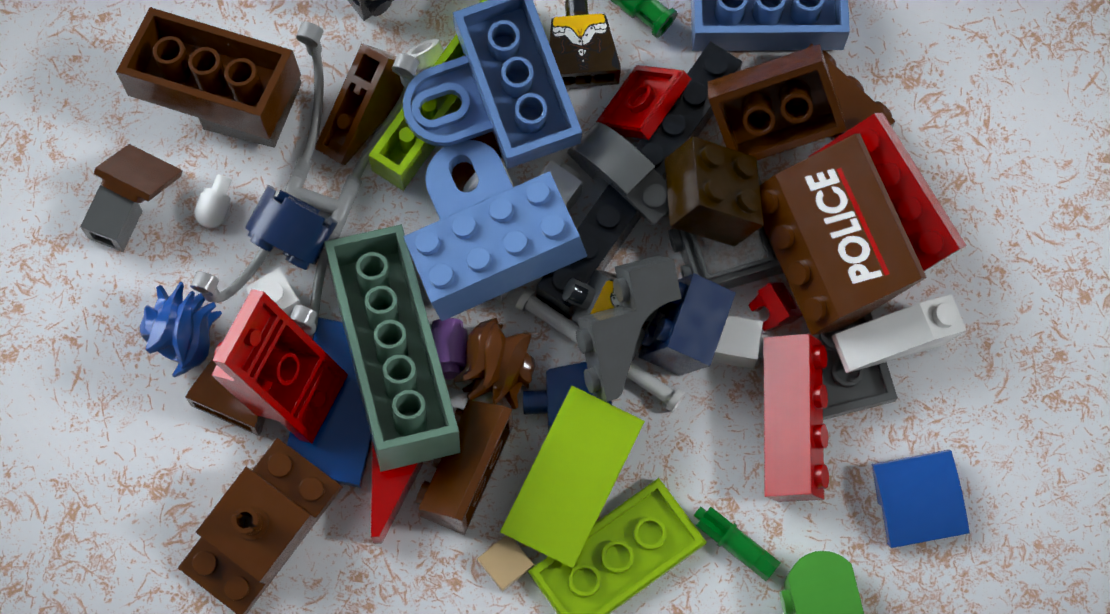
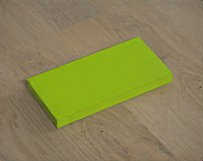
(572, 476)
(621, 555)

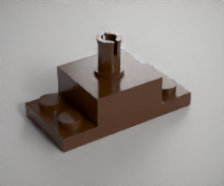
(258, 526)

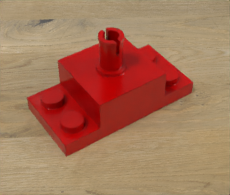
(277, 368)

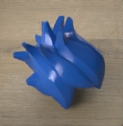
(179, 328)

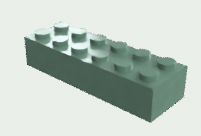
(392, 348)

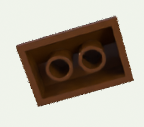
(465, 475)

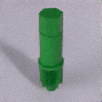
(736, 542)

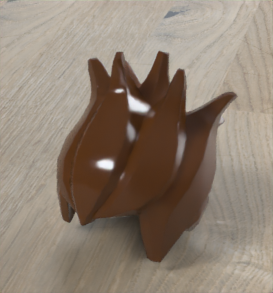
(496, 363)

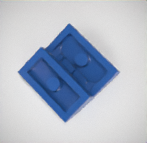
(920, 498)

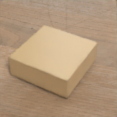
(505, 562)

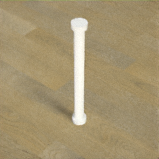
(569, 328)

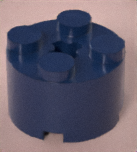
(289, 226)

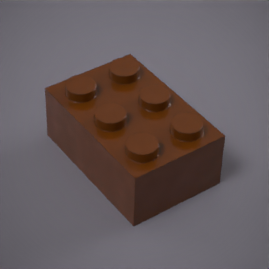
(777, 104)

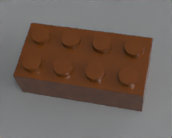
(209, 73)

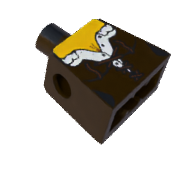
(584, 47)

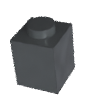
(111, 219)

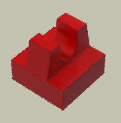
(780, 304)

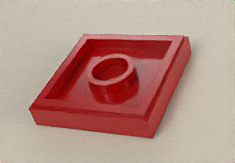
(644, 100)

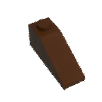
(361, 104)

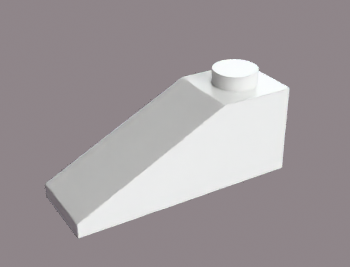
(900, 334)

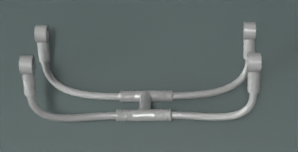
(305, 317)

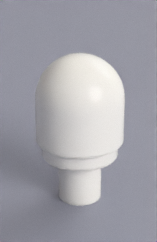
(213, 203)

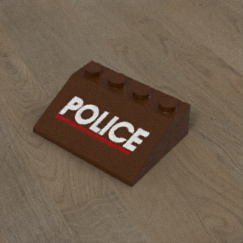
(838, 236)

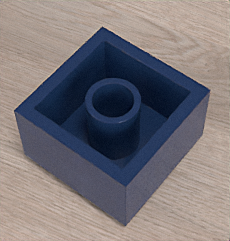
(690, 328)

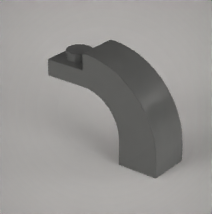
(625, 168)

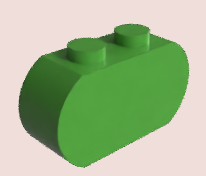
(821, 585)

